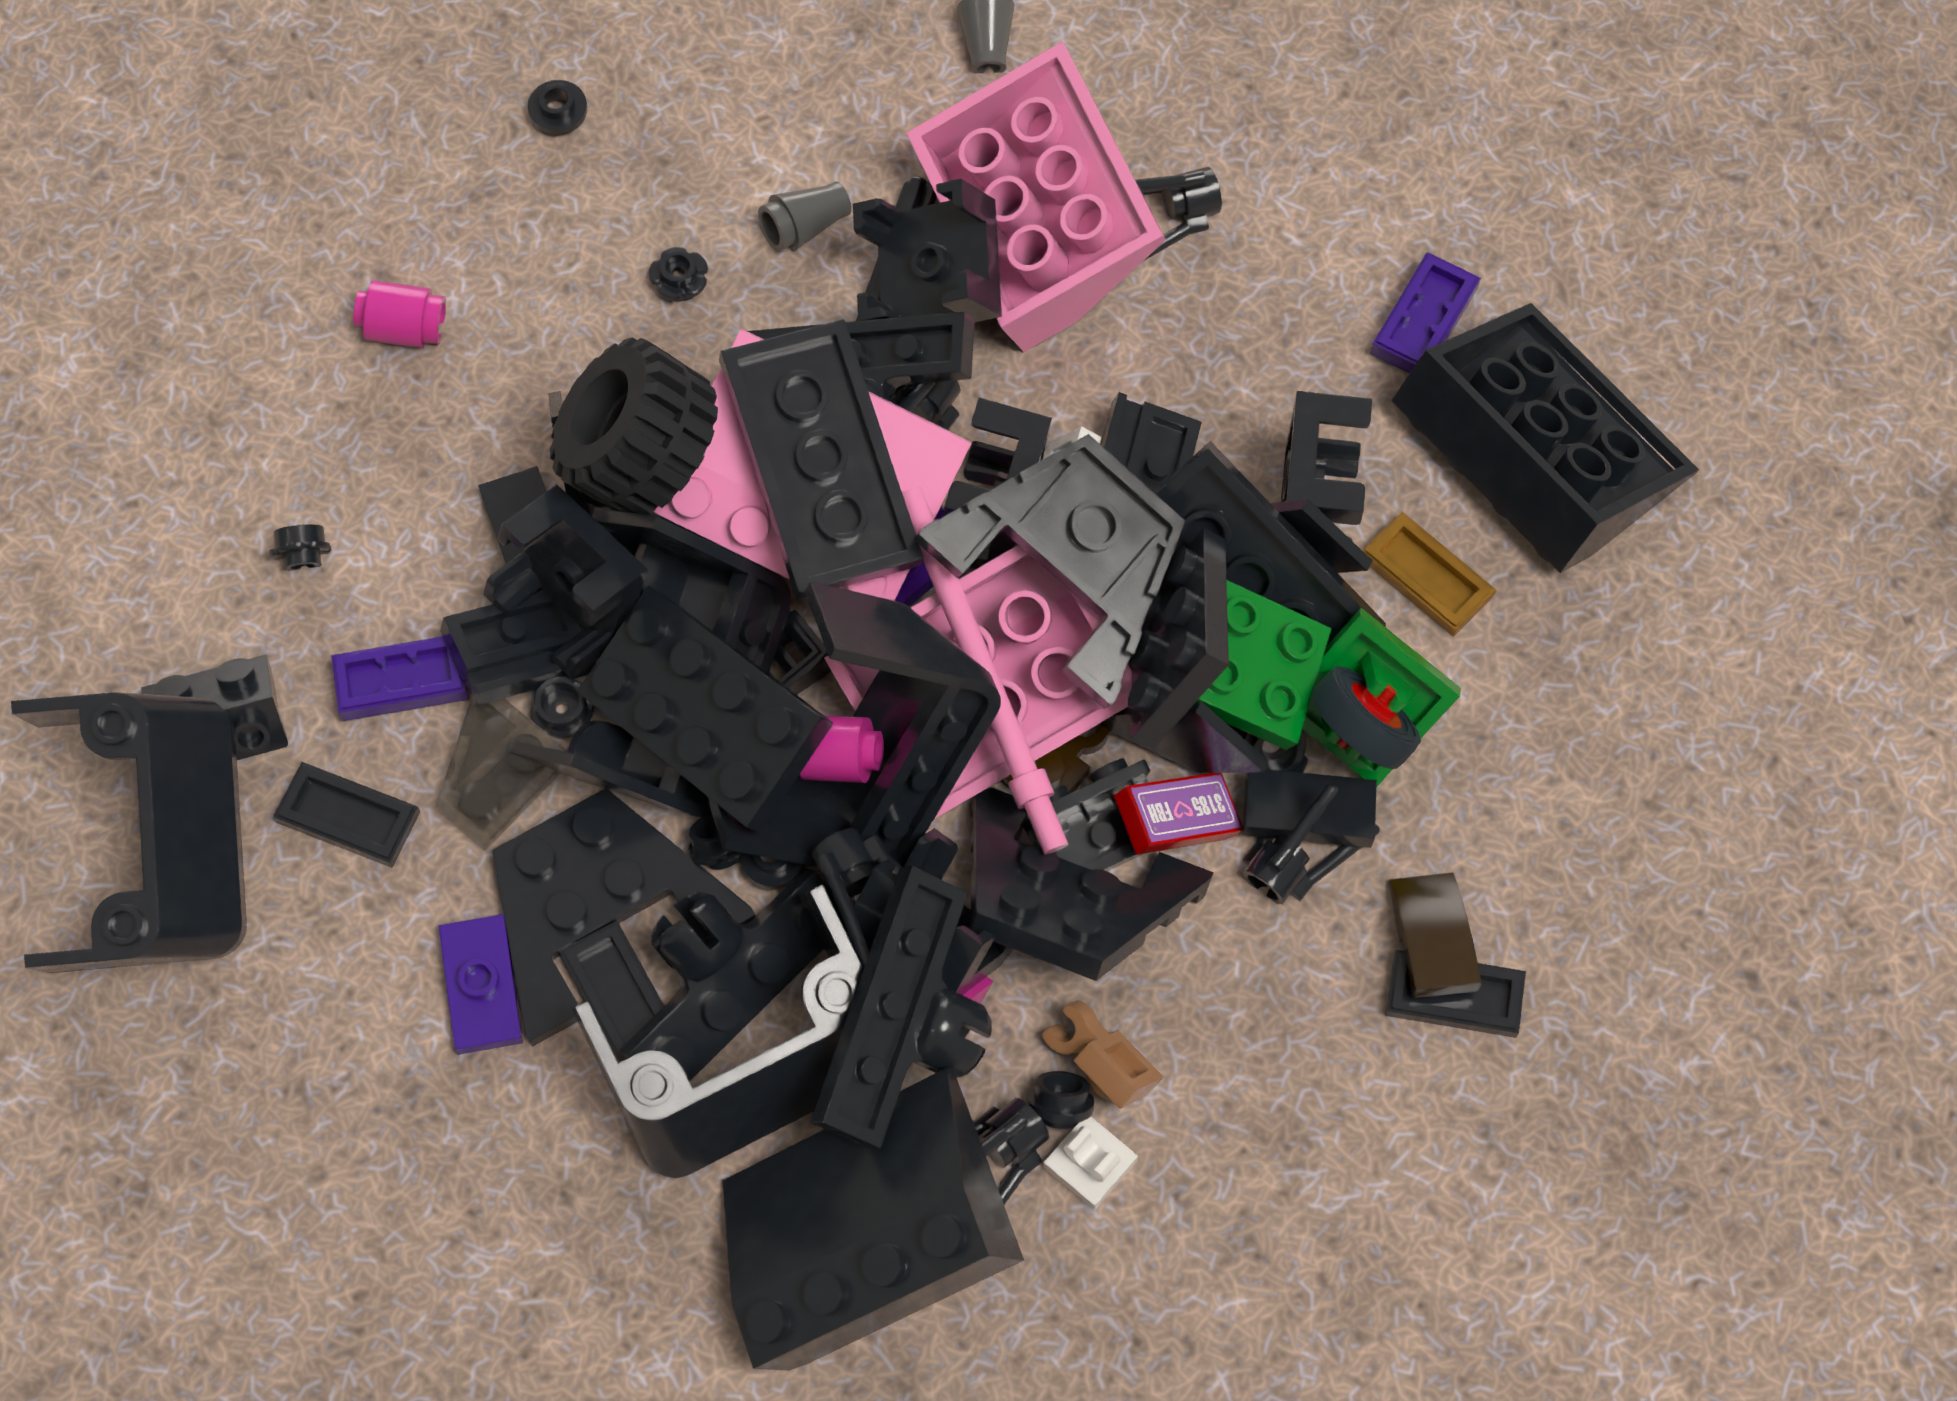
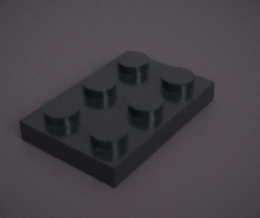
(1181, 639)

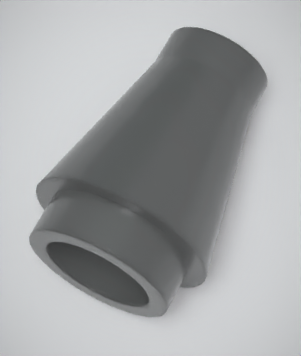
(986, 32)
(800, 215)

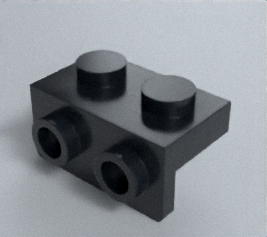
(245, 692)
(1093, 819)

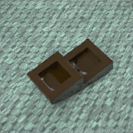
(1435, 935)

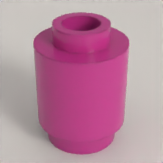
(399, 314)
(846, 752)

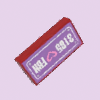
(1178, 812)

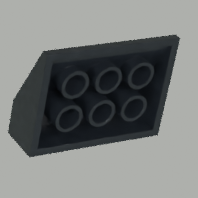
(1540, 436)
(858, 1236)

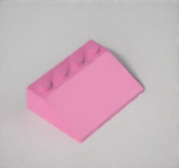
(1060, 190)
(728, 505)
(1030, 633)

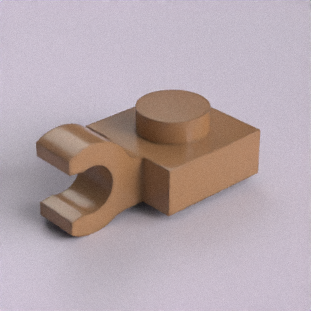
(1109, 1060)

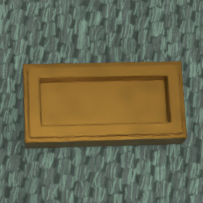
(1428, 574)

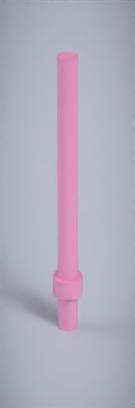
(1029, 785)

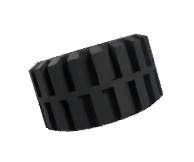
(633, 427)

